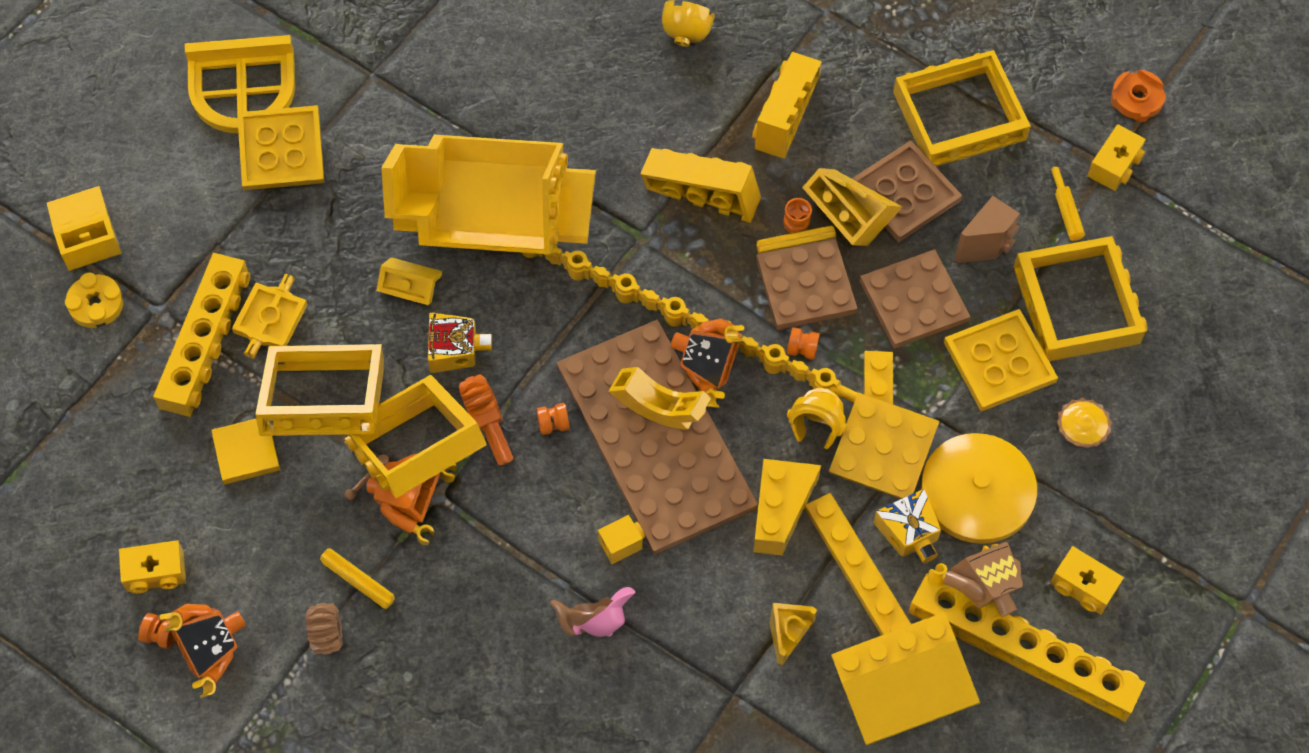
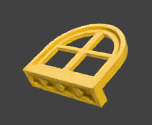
(239, 54)

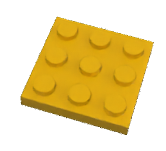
(280, 147)
(1000, 360)
(883, 447)

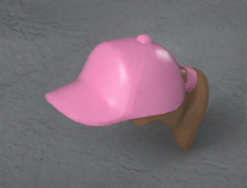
(594, 618)

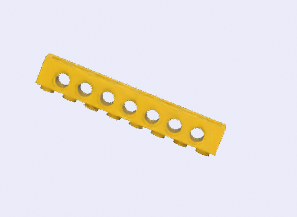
(1032, 661)

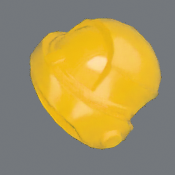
(819, 406)

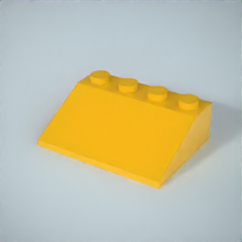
(905, 678)

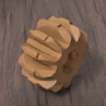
(324, 628)

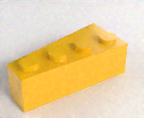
(786, 104)
(703, 181)

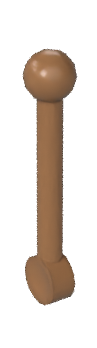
(351, 493)

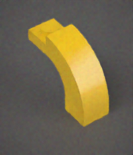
(656, 402)

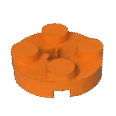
(1134, 107)

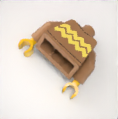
(984, 577)

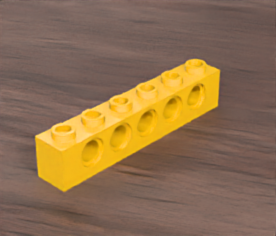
(220, 271)

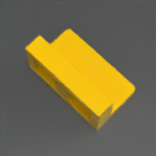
(408, 280)

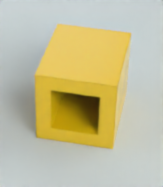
(621, 539)

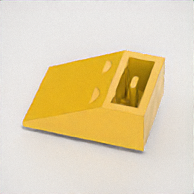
(83, 228)

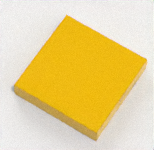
(243, 452)

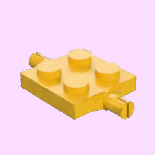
(269, 316)

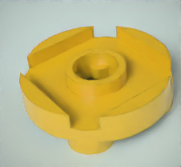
(94, 286)

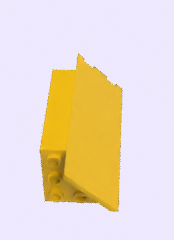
(487, 194)

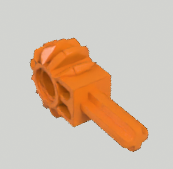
(485, 411)

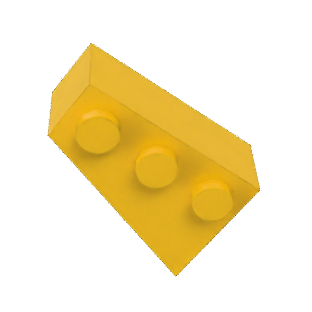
(850, 205)
(782, 499)

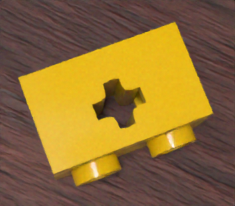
(1116, 158)
(137, 566)
(1080, 567)

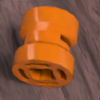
(797, 215)
(802, 343)
(559, 417)
(152, 631)

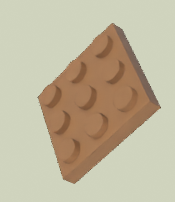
(914, 184)
(806, 284)
(914, 299)

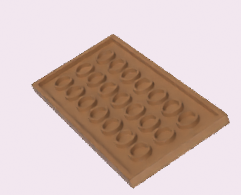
(669, 477)

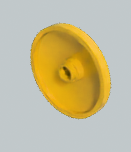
(980, 488)

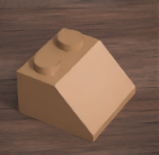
(988, 233)

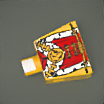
(454, 342)

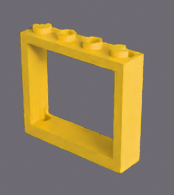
(970, 144)
(1038, 312)
(320, 419)
(429, 461)

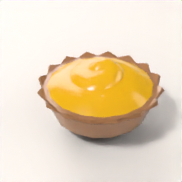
(1084, 423)

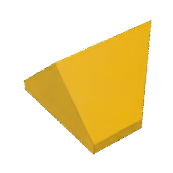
(789, 626)

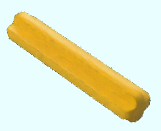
(795, 239)
(357, 578)

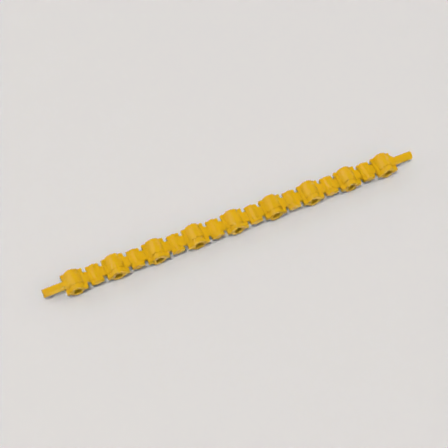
(676, 313)

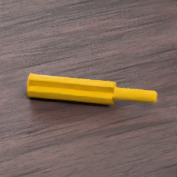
(1067, 207)

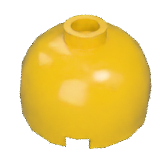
(686, 22)

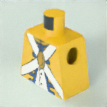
(910, 526)

